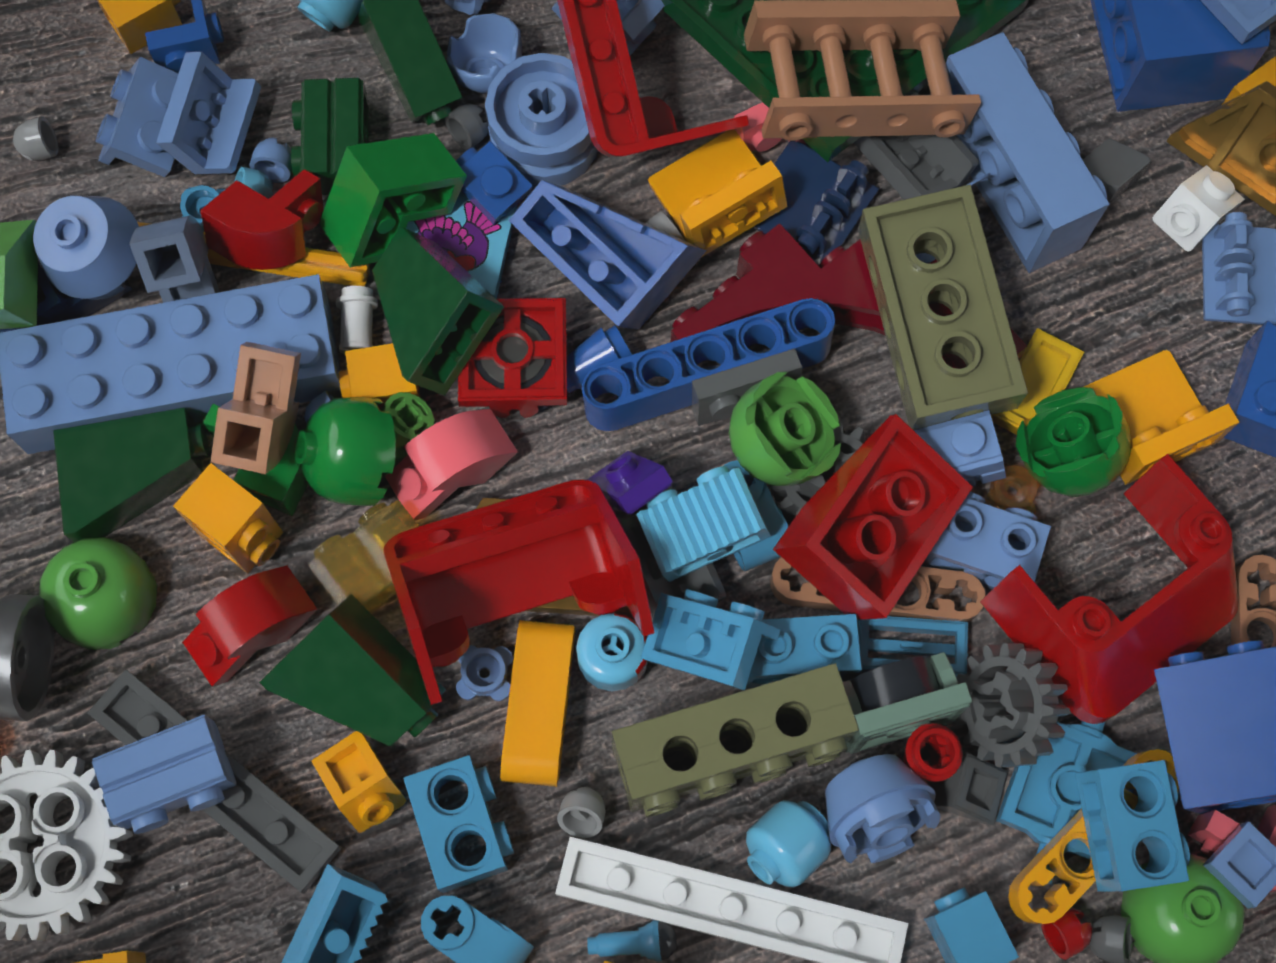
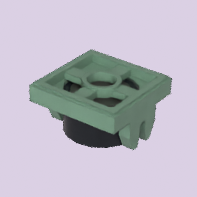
(902, 697)

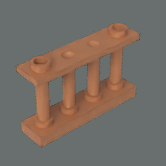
(859, 25)

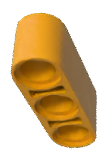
(537, 703)

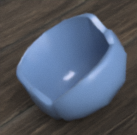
(482, 50)

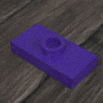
(631, 481)

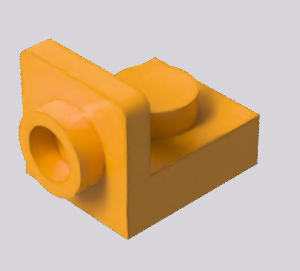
(358, 782)

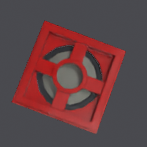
(518, 360)

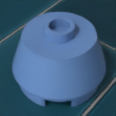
(86, 245)
(878, 807)

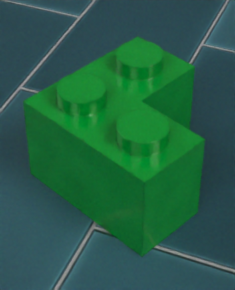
(386, 188)

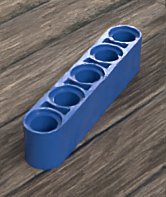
(679, 361)

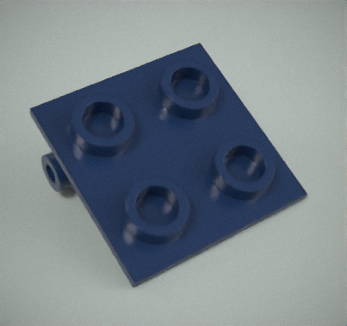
(820, 199)

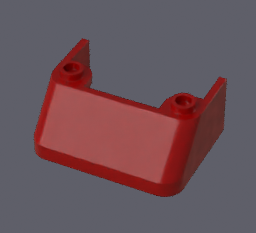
(608, 90)
(508, 562)
(1114, 660)

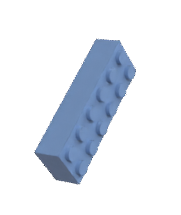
(160, 358)

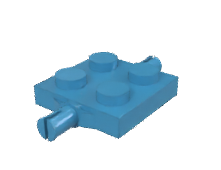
(1047, 795)

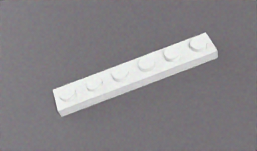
(727, 907)

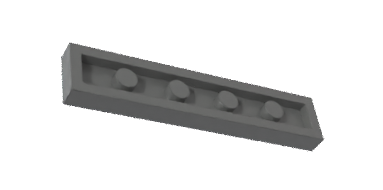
(250, 808)

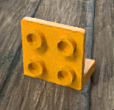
(719, 191)
(1162, 413)

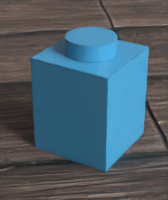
(969, 929)

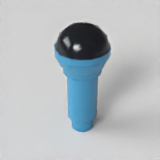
(654, 941)

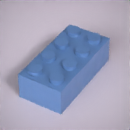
(1036, 170)

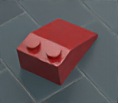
(874, 521)

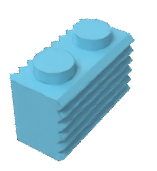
(702, 522)

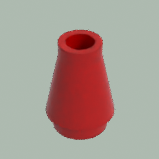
(944, 751)

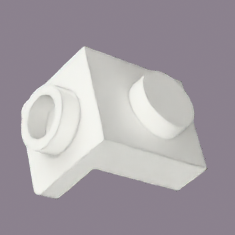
(1197, 207)

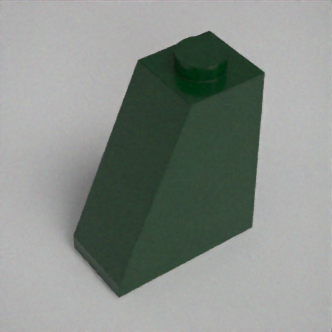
(410, 58)
(431, 310)
(124, 468)
(356, 676)

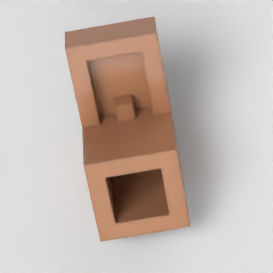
(260, 418)

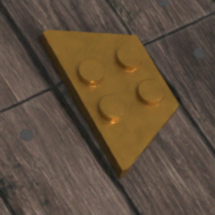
(1238, 143)

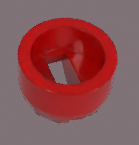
(1067, 934)

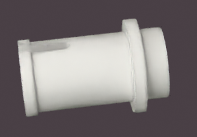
(356, 317)

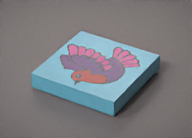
(471, 240)

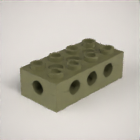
(965, 282)
(809, 700)

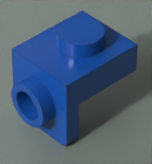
(170, 44)
(492, 181)

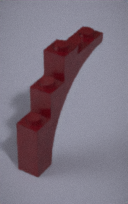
(780, 272)

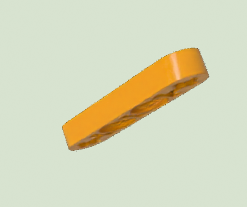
(1035, 873)

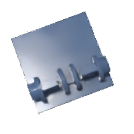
(1239, 272)

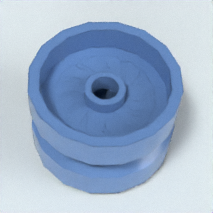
(540, 119)

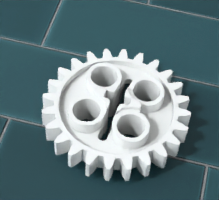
(86, 836)

